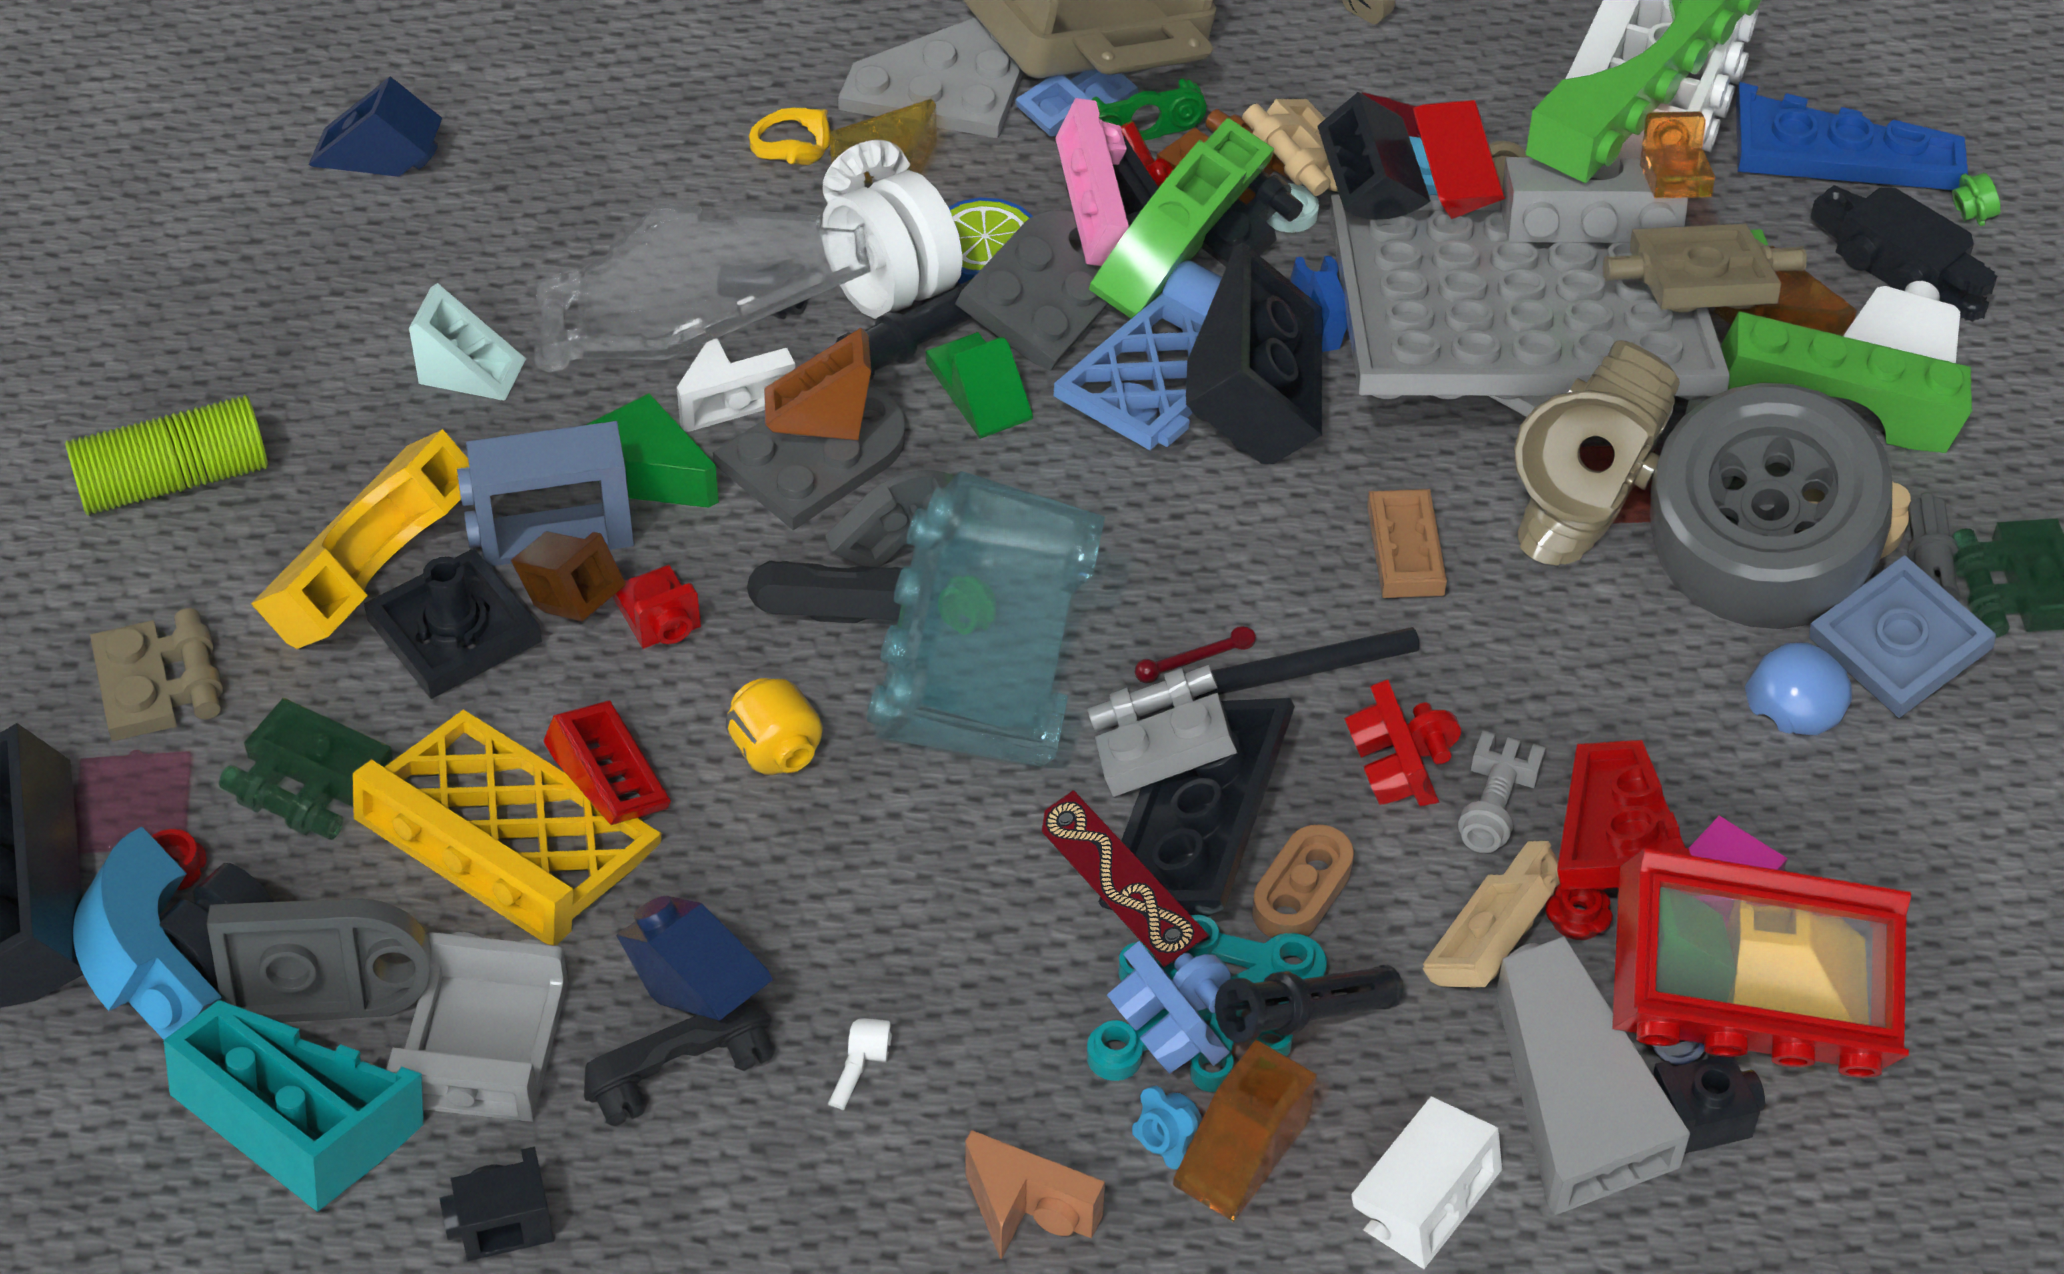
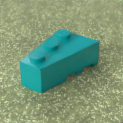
(289, 1104)

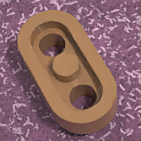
(1299, 885)

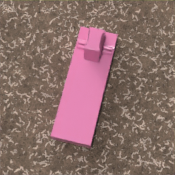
(1087, 156)

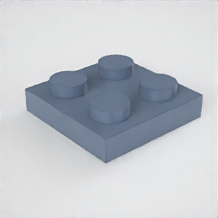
(1902, 636)

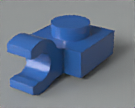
(1327, 292)

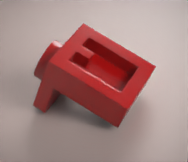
(659, 607)

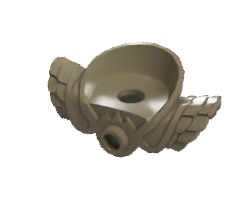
(1569, 503)

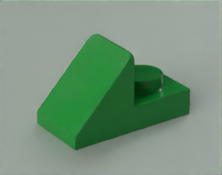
(981, 382)

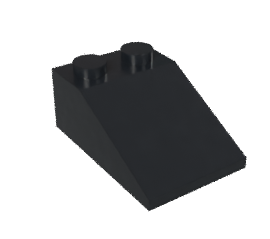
(1259, 361)

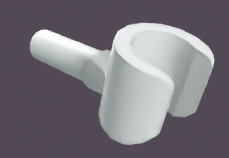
(866, 1042)

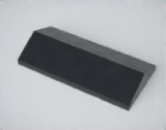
(1199, 821)

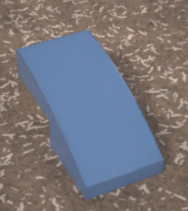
(1052, 98)

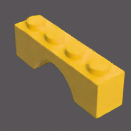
(334, 569)

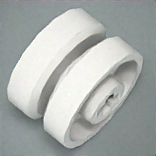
(909, 240)

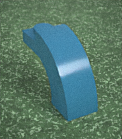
(126, 949)

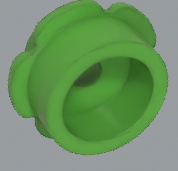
(1976, 198)

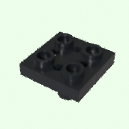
(444, 608)

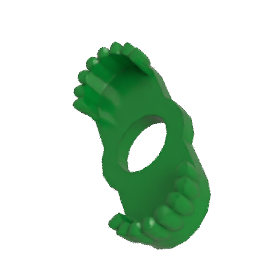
(1178, 109)

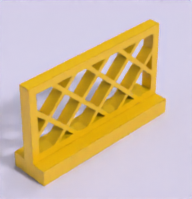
(470, 850)

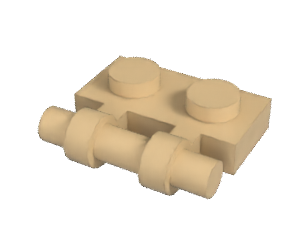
(1296, 141)

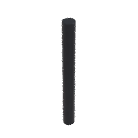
(1314, 661)

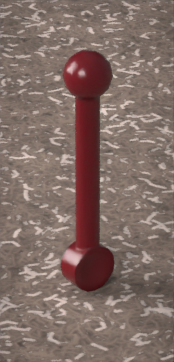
(1149, 670)

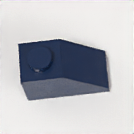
(380, 134)
(691, 958)

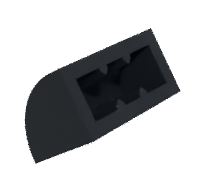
(1372, 160)

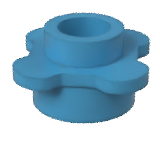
(1166, 1124)

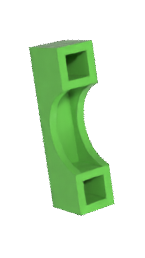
(1912, 394)

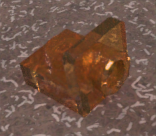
(1674, 155)

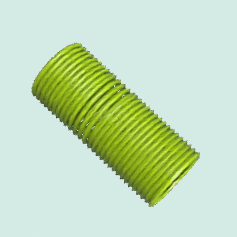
(147, 456)

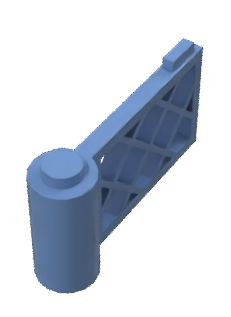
(1182, 303)

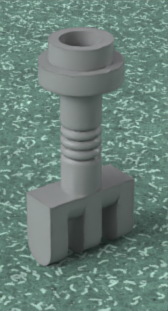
(1486, 823)

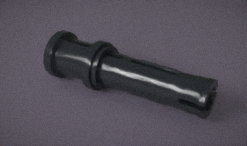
(898, 335)
(1364, 988)

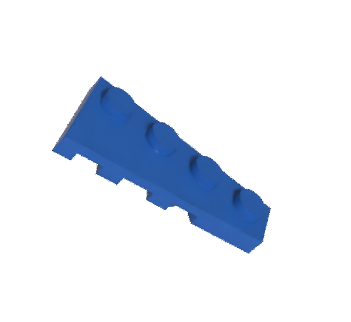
(1812, 143)

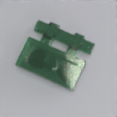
(2034, 567)
(308, 750)

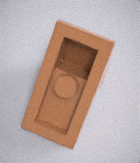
(1017, 1182)

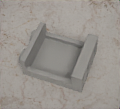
(485, 1025)

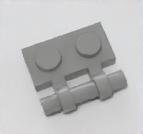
(1164, 743)

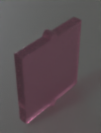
(130, 793)

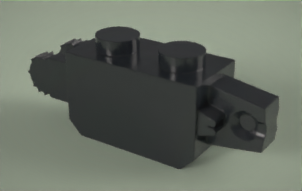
(1905, 244)

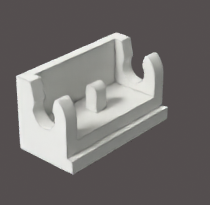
(1429, 1180)

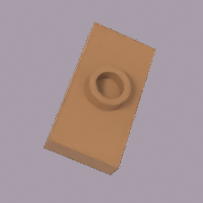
(1406, 543)

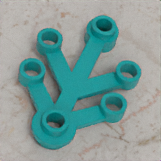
(1260, 960)

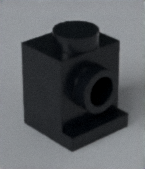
(1713, 1099)
(498, 1208)

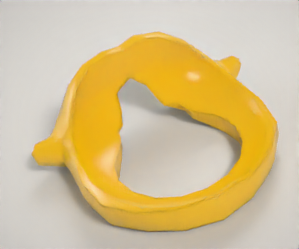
(793, 150)

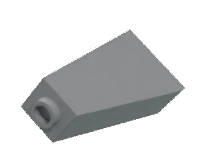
(1583, 1086)

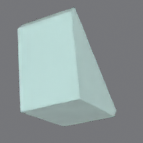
(460, 350)

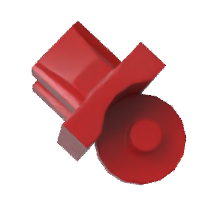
(1425, 735)

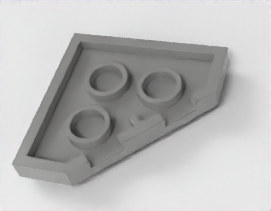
(955, 67)

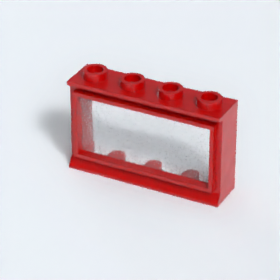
(1760, 962)

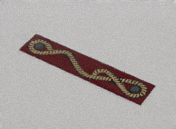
(1121, 879)

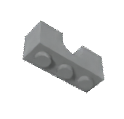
(1555, 207)

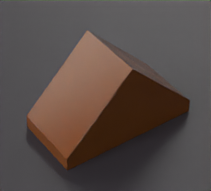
(824, 393)

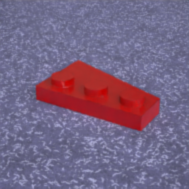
(1613, 814)

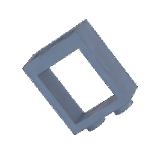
(541, 462)

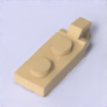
(1494, 920)

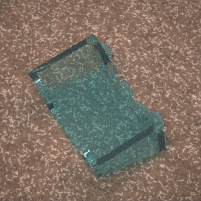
(984, 622)

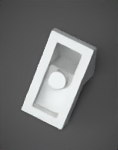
(723, 390)

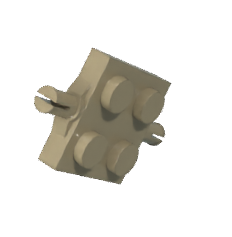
(1705, 266)

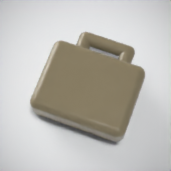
(1098, 35)

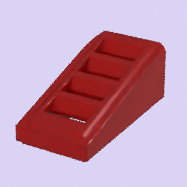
(601, 723)

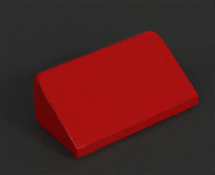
(1459, 156)

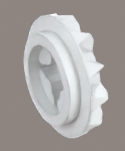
(847, 171)

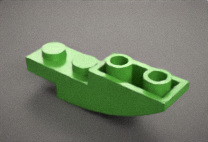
(1180, 216)

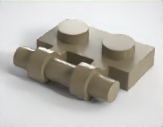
(135, 680)

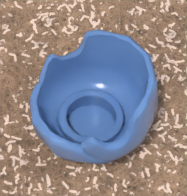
(1800, 689)

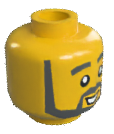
(773, 724)

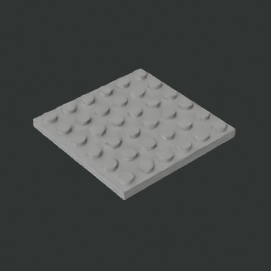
(1469, 314)

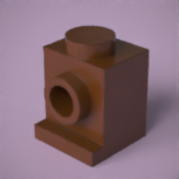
(568, 574)

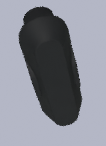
(825, 591)
(615, 1075)

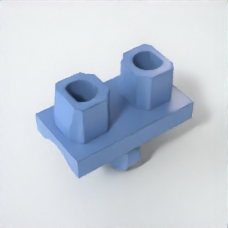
(1193, 988)

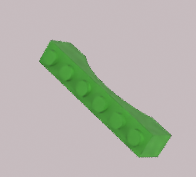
(1593, 115)

